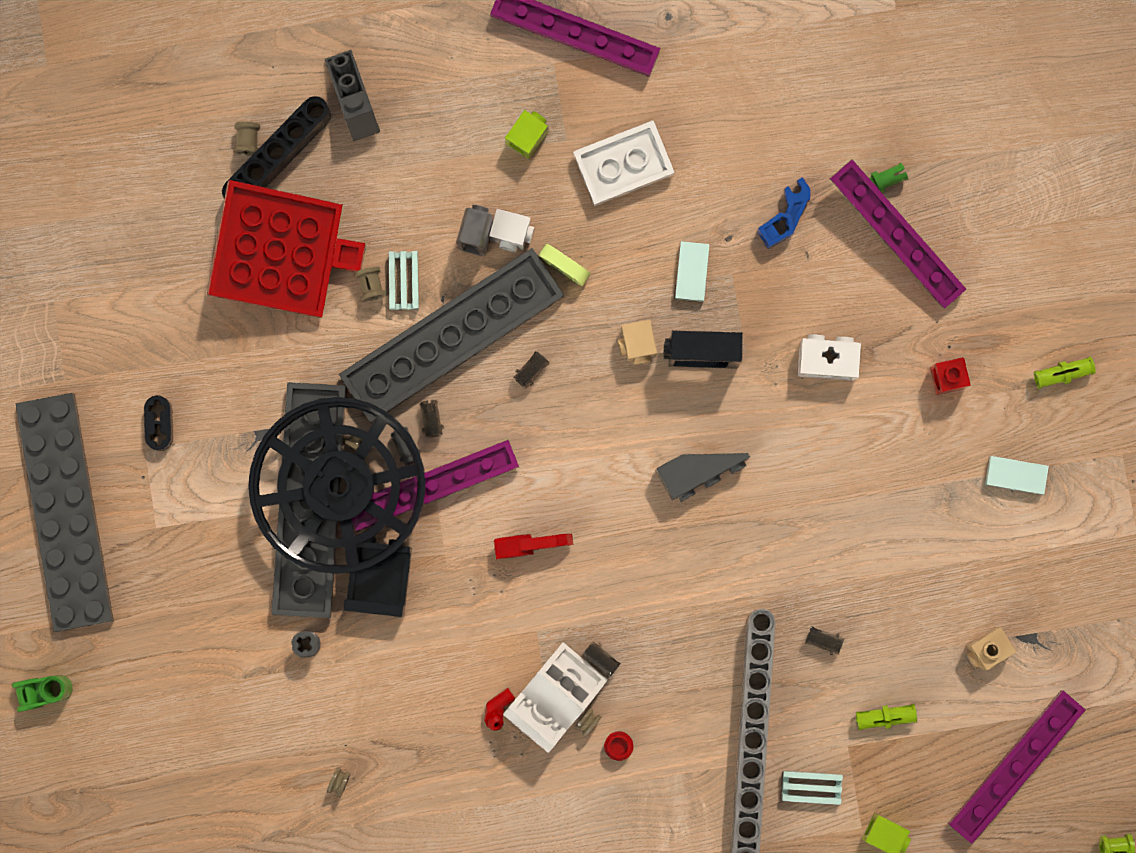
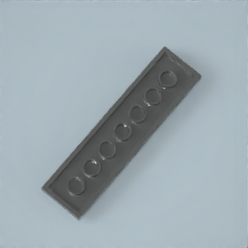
(453, 334)
(64, 512)
(296, 588)

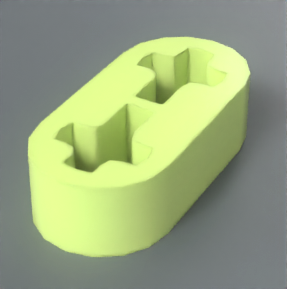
(564, 265)

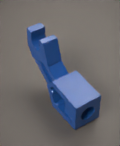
(796, 203)

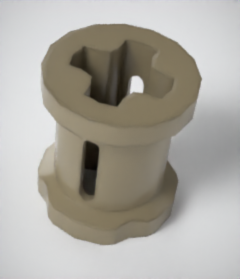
(246, 138)
(370, 284)

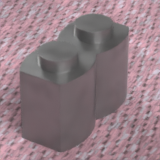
(475, 230)

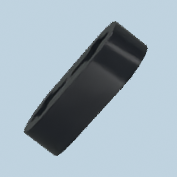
(165, 423)

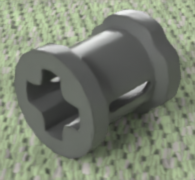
(315, 643)

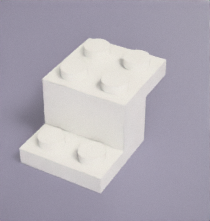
(555, 697)

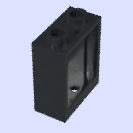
(704, 349)

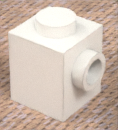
(511, 230)

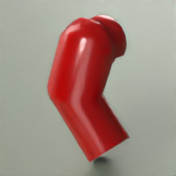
(495, 709)

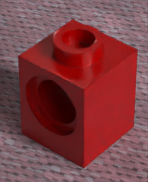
(950, 376)

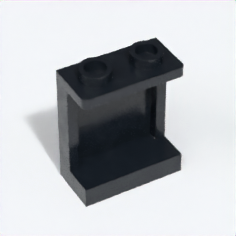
(383, 586)

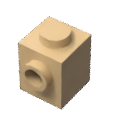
(638, 342)
(990, 649)

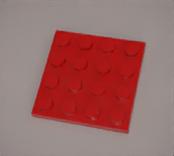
(274, 249)

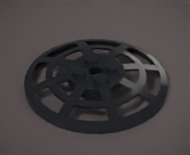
(318, 482)

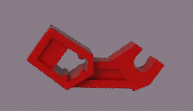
(524, 544)

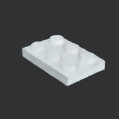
(623, 163)

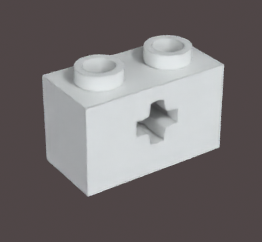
(814, 365)

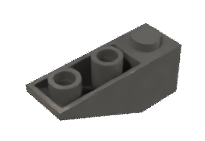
(352, 95)
(692, 470)

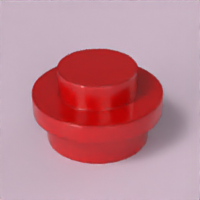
(618, 746)

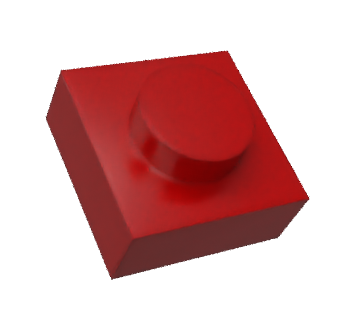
(348, 255)

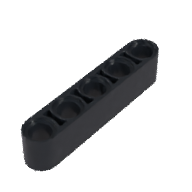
(282, 139)

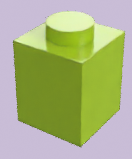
(527, 133)
(886, 835)

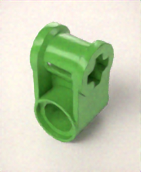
(37, 692)

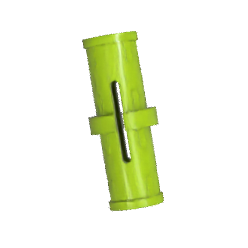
(1083, 368)
(886, 717)

